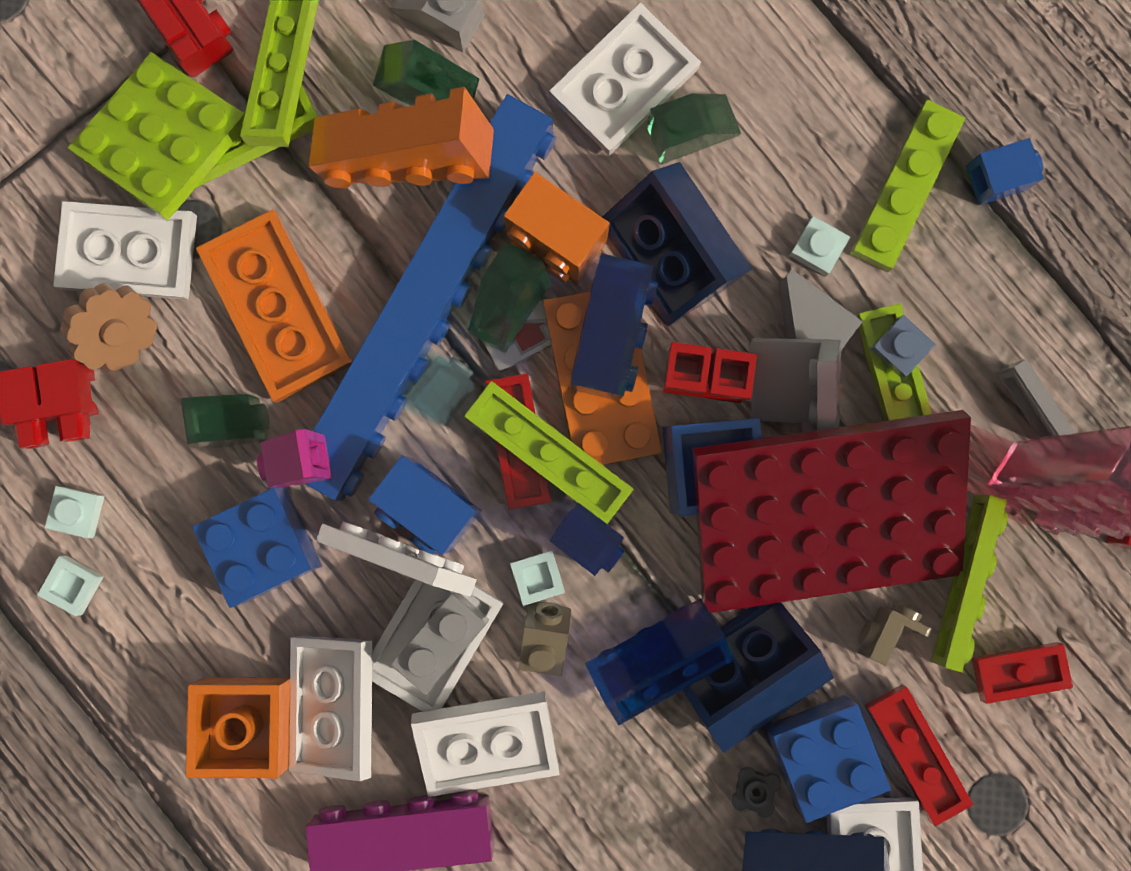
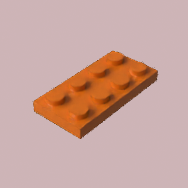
(274, 306)
(598, 425)

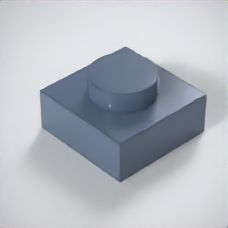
(902, 346)

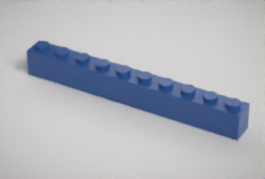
(425, 297)

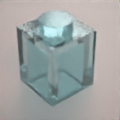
(442, 389)

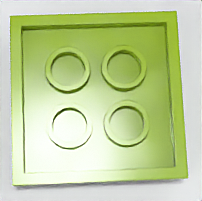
(159, 135)

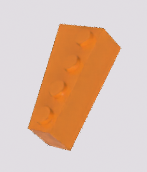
(404, 144)

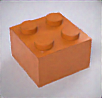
(556, 229)
(238, 727)

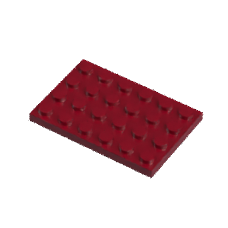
(832, 510)

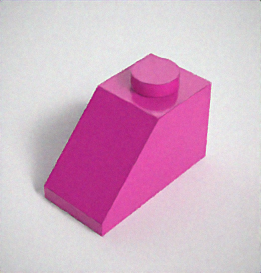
(294, 459)

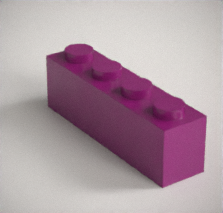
(402, 836)

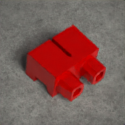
(708, 375)
(47, 395)

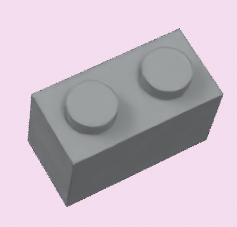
(440, 642)

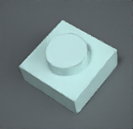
(819, 246)
(74, 512)
(537, 577)
(70, 585)

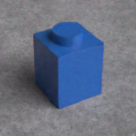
(1005, 171)

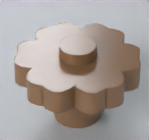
(108, 327)

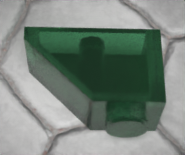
(415, 70)
(691, 125)
(507, 296)
(224, 420)

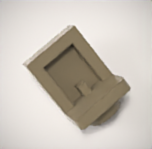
(881, 635)
(545, 638)

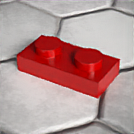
(1022, 672)

